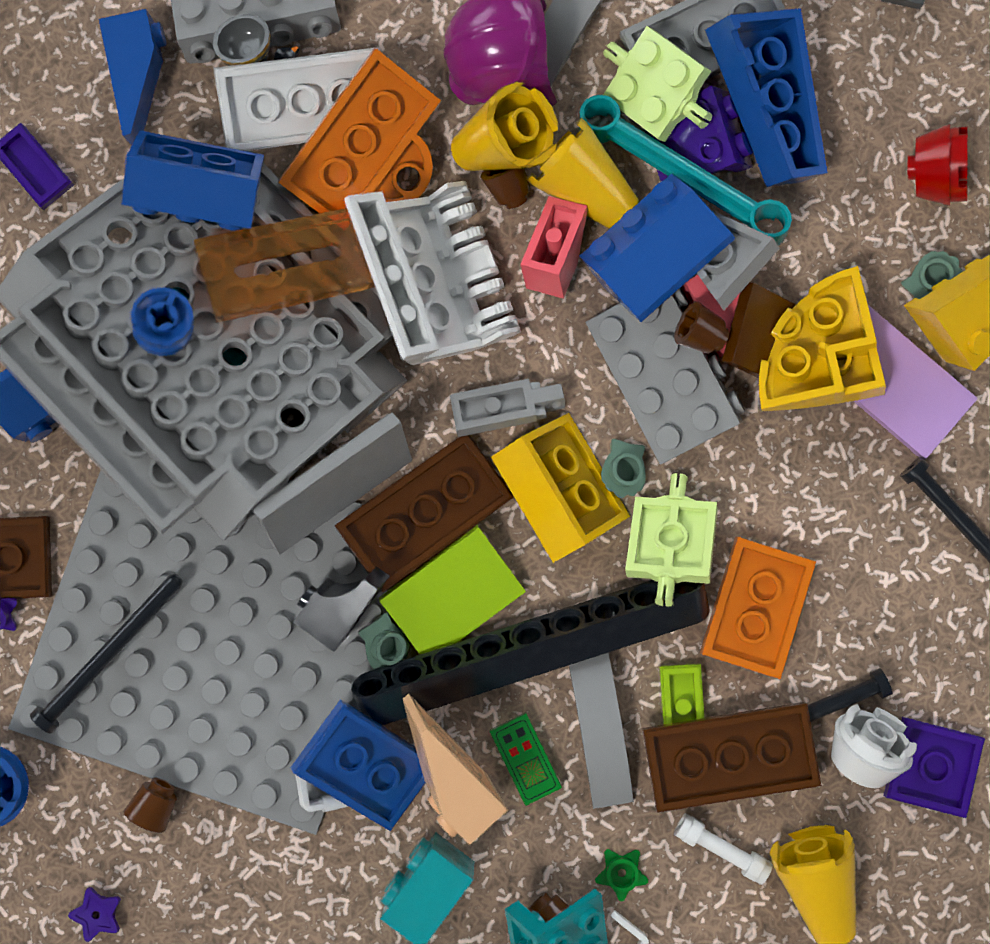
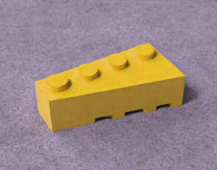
(958, 315)

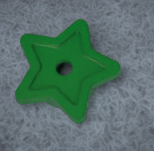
(624, 884)

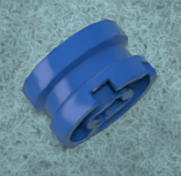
(170, 336)

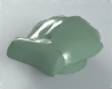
(930, 271)
(624, 469)
(384, 642)

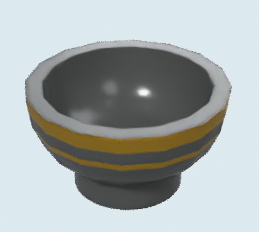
(242, 40)

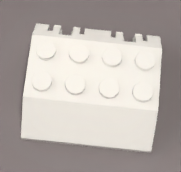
(425, 276)

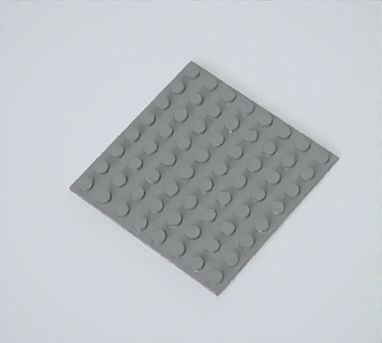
(220, 678)

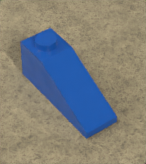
(134, 65)

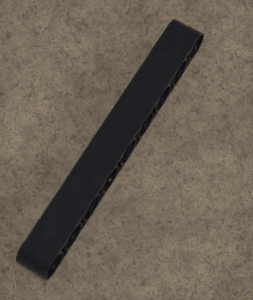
(528, 649)

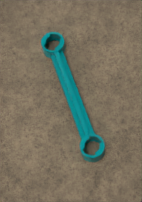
(692, 175)

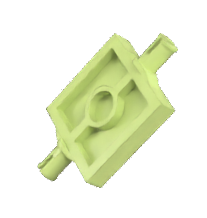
(657, 84)
(671, 539)

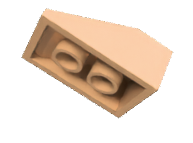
(457, 784)

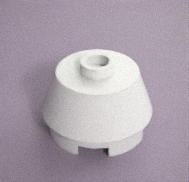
(871, 747)

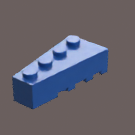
(772, 91)

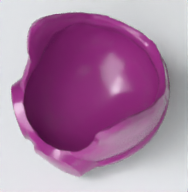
(496, 46)

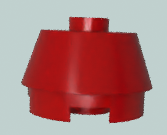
(940, 165)

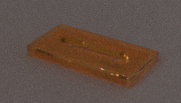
(241, 297)

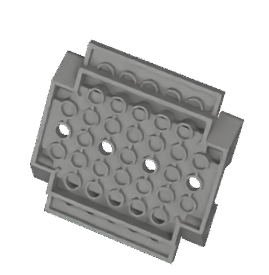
(188, 421)

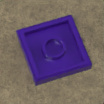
(941, 769)

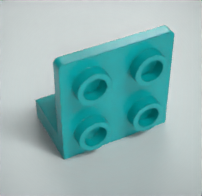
(577, 924)

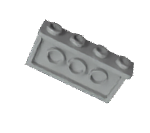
(286, 20)
(667, 385)

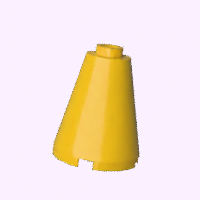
(507, 132)
(586, 175)
(820, 880)

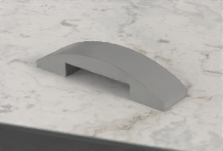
(564, 25)
(601, 732)

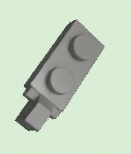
(504, 406)

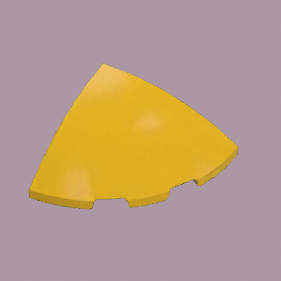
(823, 349)

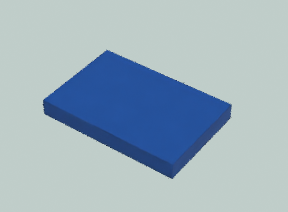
(362, 765)

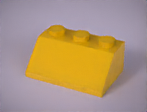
(559, 487)

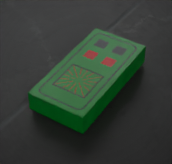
(525, 759)

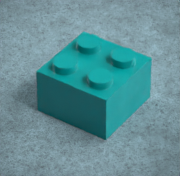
(428, 890)

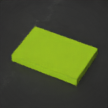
(452, 593)

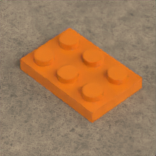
(757, 607)

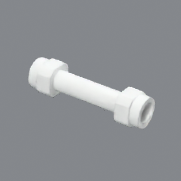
(753, 865)

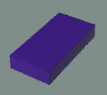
(33, 166)

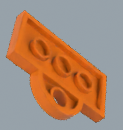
(366, 140)

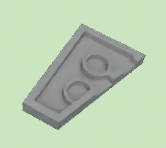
(738, 262)

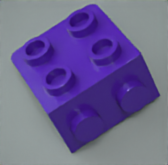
(717, 145)

